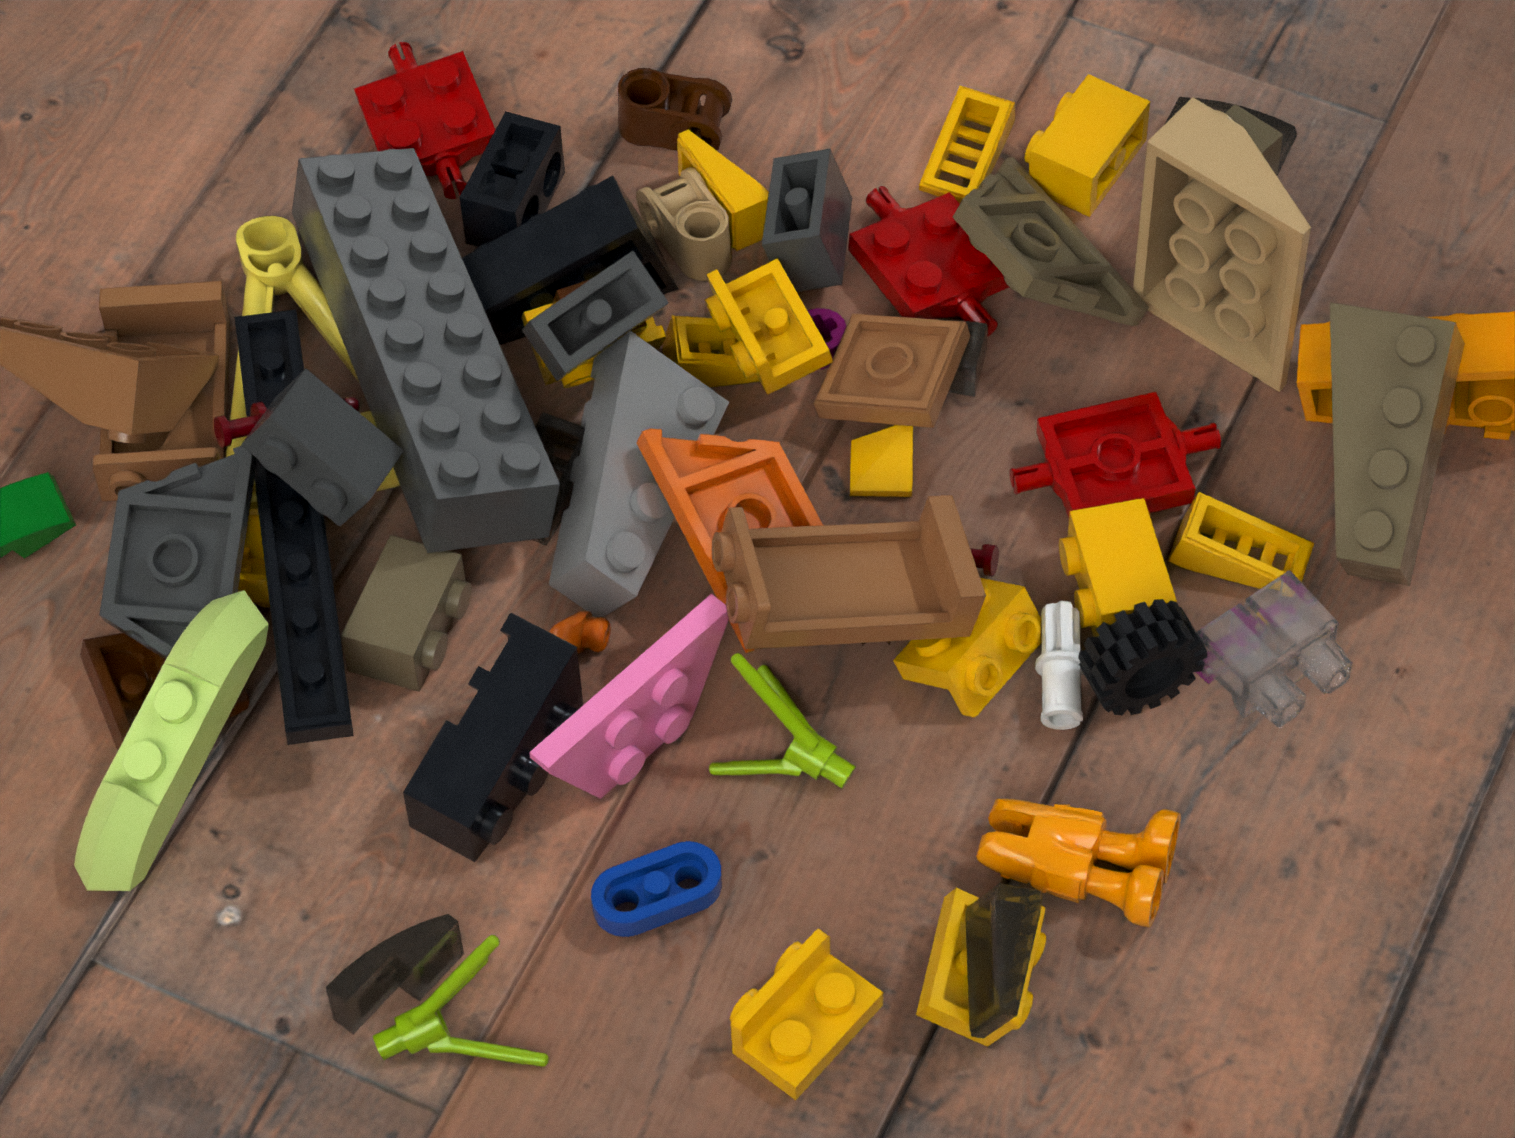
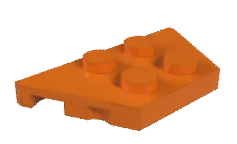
(717, 474)

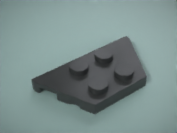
(177, 548)

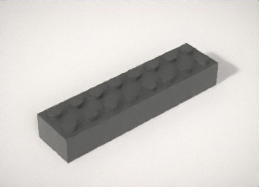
(424, 350)

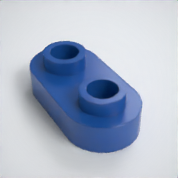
(653, 886)

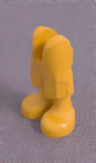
(1061, 843)

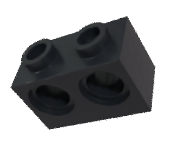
(512, 178)

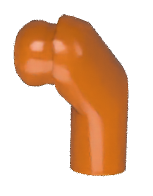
(584, 631)

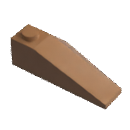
(107, 381)

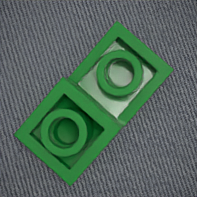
(32, 515)

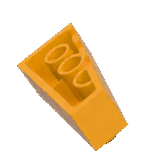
(1483, 384)

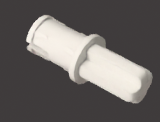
(1060, 666)

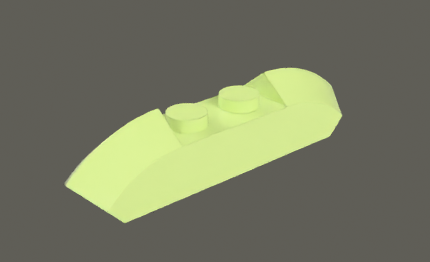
(169, 743)

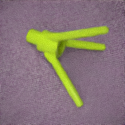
(806, 752)
(426, 1027)

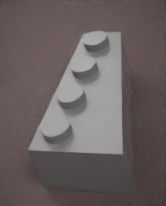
(615, 502)

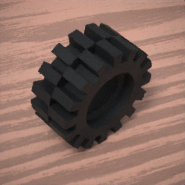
(1142, 657)

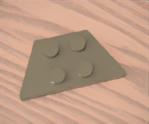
(1042, 248)

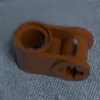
(662, 105)

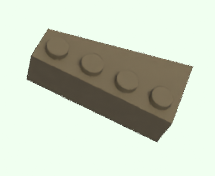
(1389, 425)

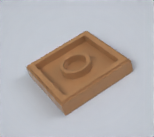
(892, 370)

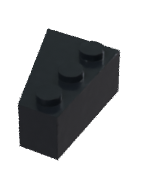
(560, 251)
(483, 764)

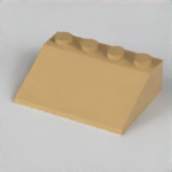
(1221, 242)

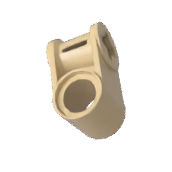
(688, 224)

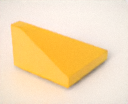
(883, 463)

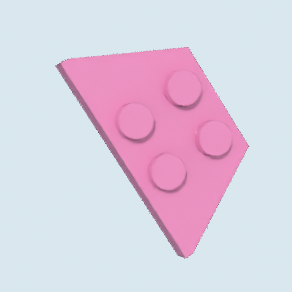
(638, 708)

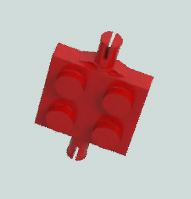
(430, 110)
(926, 260)
(1116, 455)

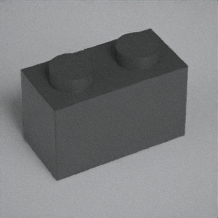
(808, 219)
(594, 315)
(322, 448)

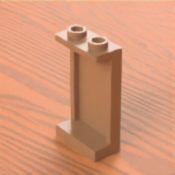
(178, 315)
(850, 580)

